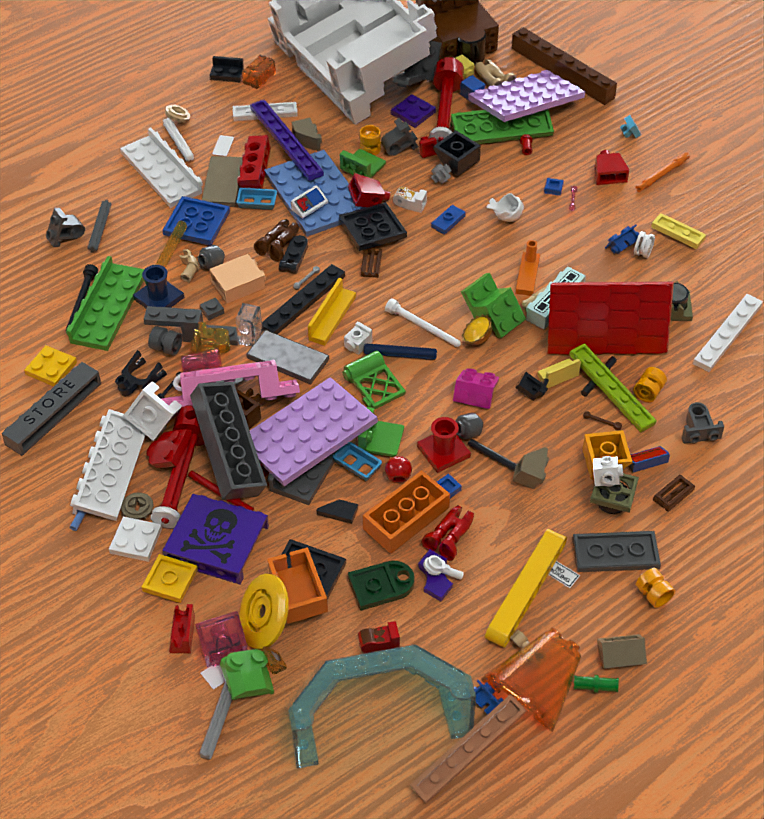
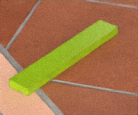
(613, 388)

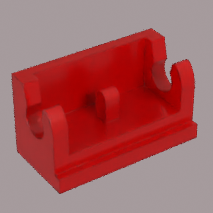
(182, 630)

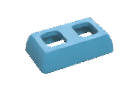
(258, 195)
(362, 457)

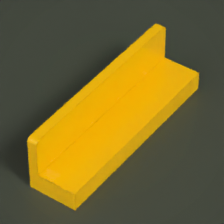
(330, 313)

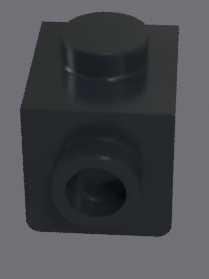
(531, 386)

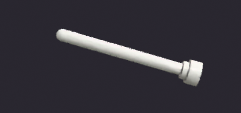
(394, 307)

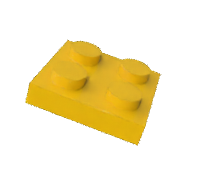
(50, 365)
(169, 578)

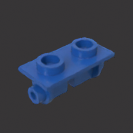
(617, 242)
(484, 695)

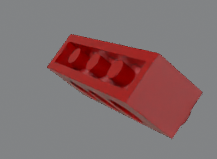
(254, 162)

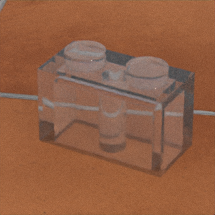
(248, 324)

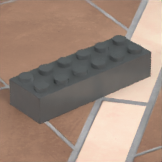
(228, 440)

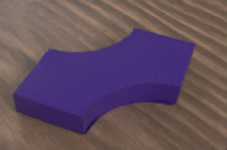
(437, 585)

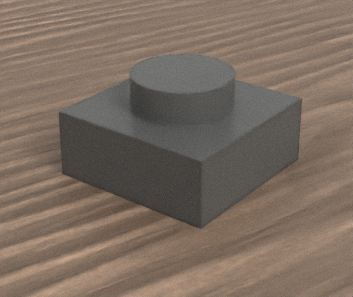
(212, 308)

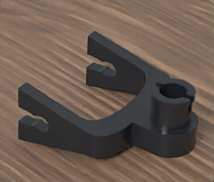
(128, 384)

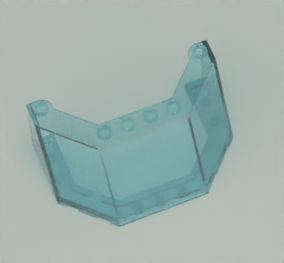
(453, 685)

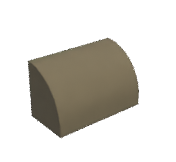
(622, 651)

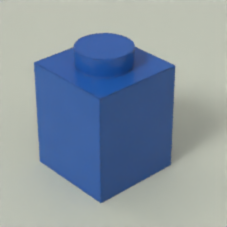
(470, 85)

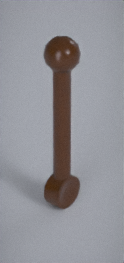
(617, 426)

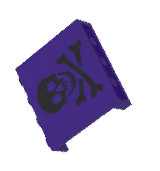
(215, 537)

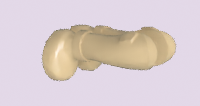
(492, 73)

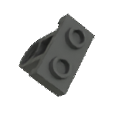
(399, 138)
(63, 227)
(700, 425)

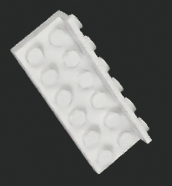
(162, 168)
(109, 467)

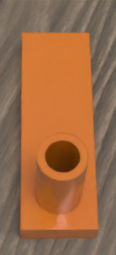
(528, 269)

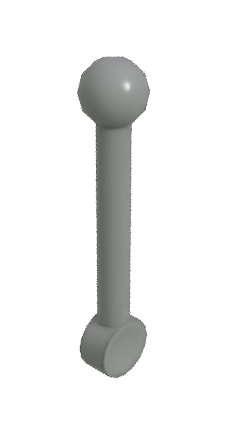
(316, 269)

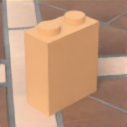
(237, 278)

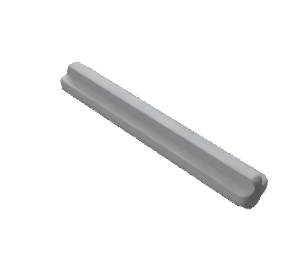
(216, 724)

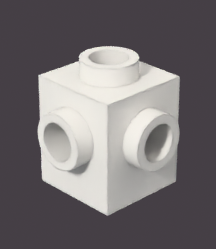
(607, 471)

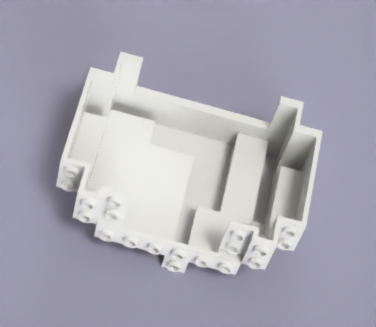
(352, 45)

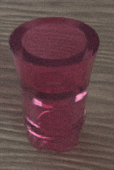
(202, 360)

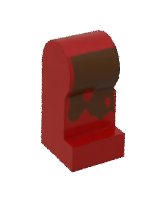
(379, 638)

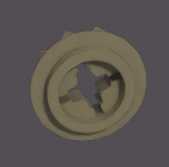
(129, 504)

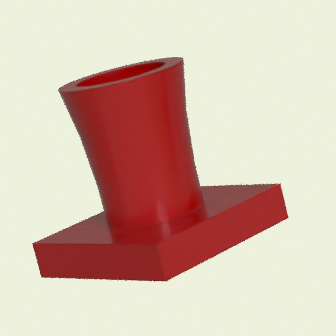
(443, 446)

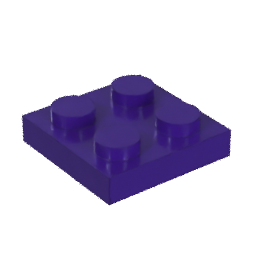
(413, 110)

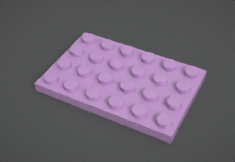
(526, 95)
(309, 430)

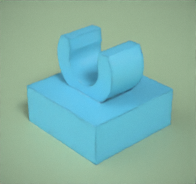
(630, 128)

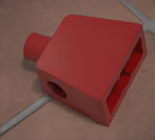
(610, 168)
(367, 191)

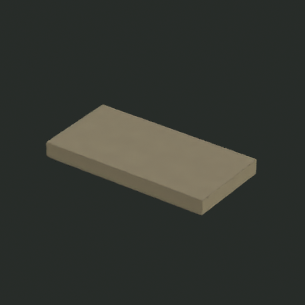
(221, 180)

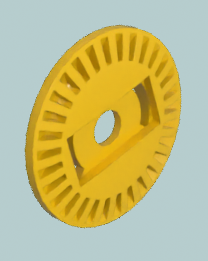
(264, 630)

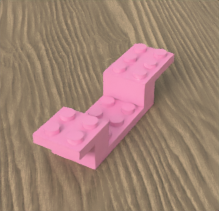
(265, 370)

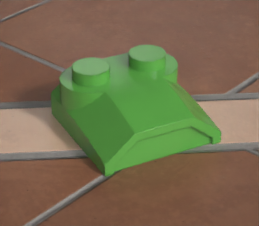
(246, 674)

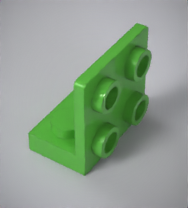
(361, 163)
(381, 438)

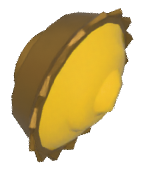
(478, 330)

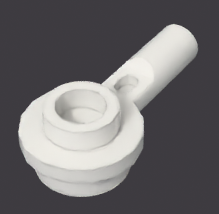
(435, 566)

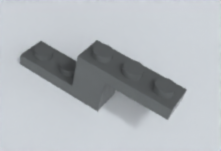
(184, 318)

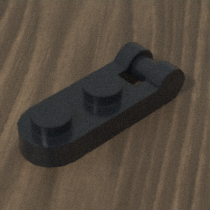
(294, 254)

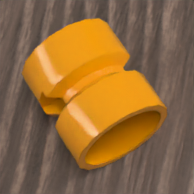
(370, 139)
(650, 384)
(653, 585)

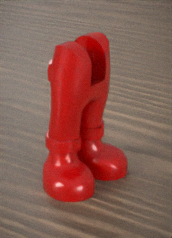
(451, 520)

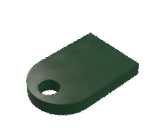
(381, 584)

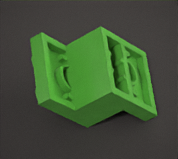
(499, 304)

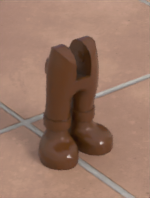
(282, 234)

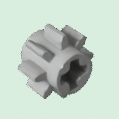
(440, 173)

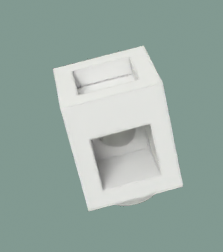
(357, 338)

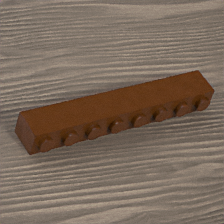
(564, 65)

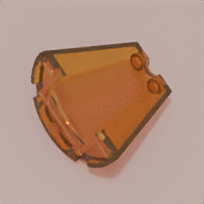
(539, 675)

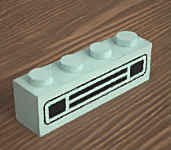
(539, 309)

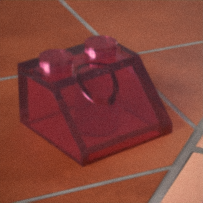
(220, 637)

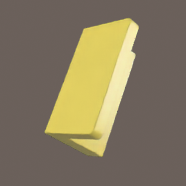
(560, 372)

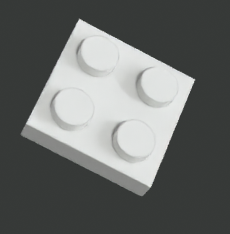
(135, 539)

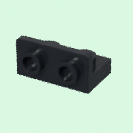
(227, 69)

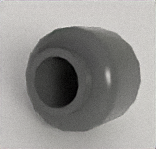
(211, 257)
(469, 426)

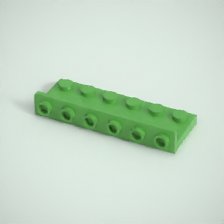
(487, 128)
(105, 305)

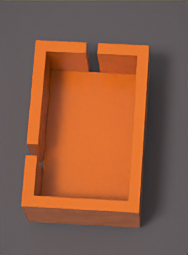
(302, 584)

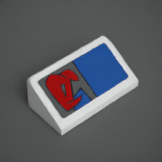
(308, 202)

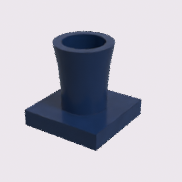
(158, 290)

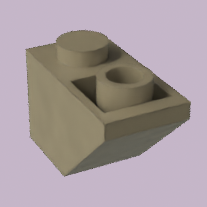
(307, 133)
(531, 468)

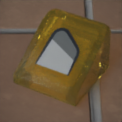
(275, 661)

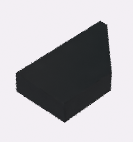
(339, 510)

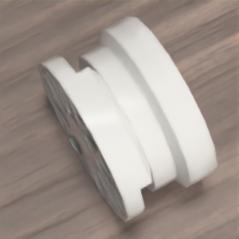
(644, 244)

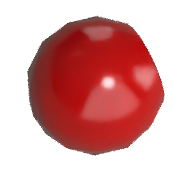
(398, 469)

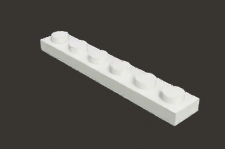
(727, 332)

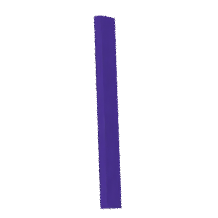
(287, 140)

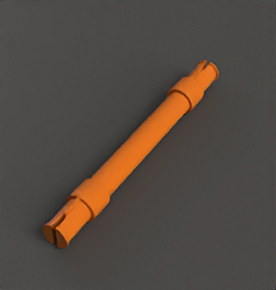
(649, 181)

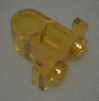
(209, 338)

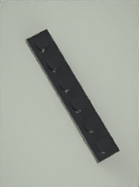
(303, 299)

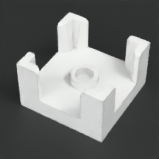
(150, 412)

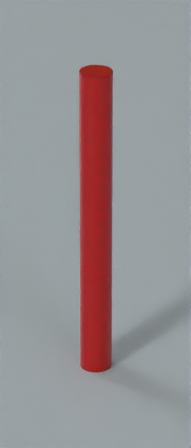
(214, 488)

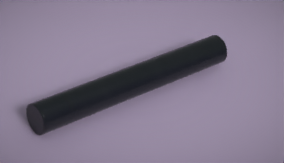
(590, 386)
(492, 454)

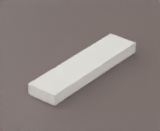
(283, 110)

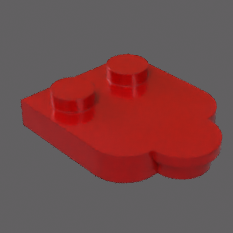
(168, 448)

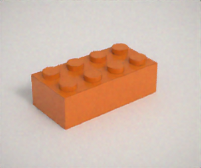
(406, 511)

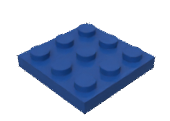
(201, 217)

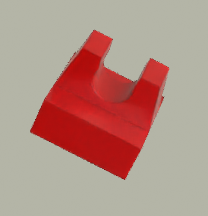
(426, 146)

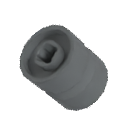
(165, 340)

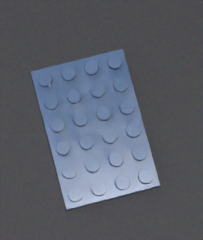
(291, 183)

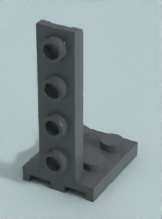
(420, 70)

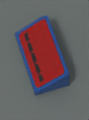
(649, 458)

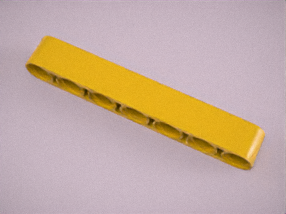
(525, 588)

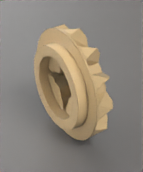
(177, 113)

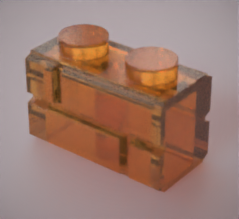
(258, 71)

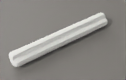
(178, 139)

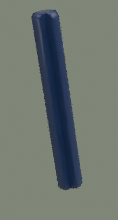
(401, 351)

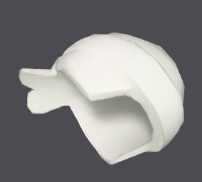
(508, 208)

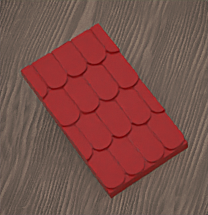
(610, 317)

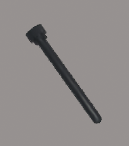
(89, 274)

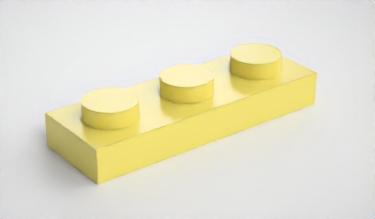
(678, 231)

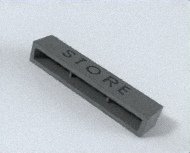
(51, 408)

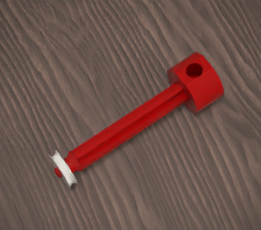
(447, 79)
(167, 512)

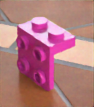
(475, 388)

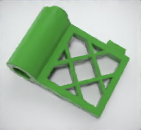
(367, 370)

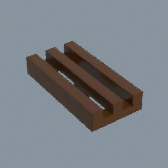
(371, 252)
(664, 502)

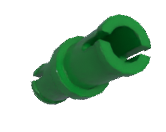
(596, 683)

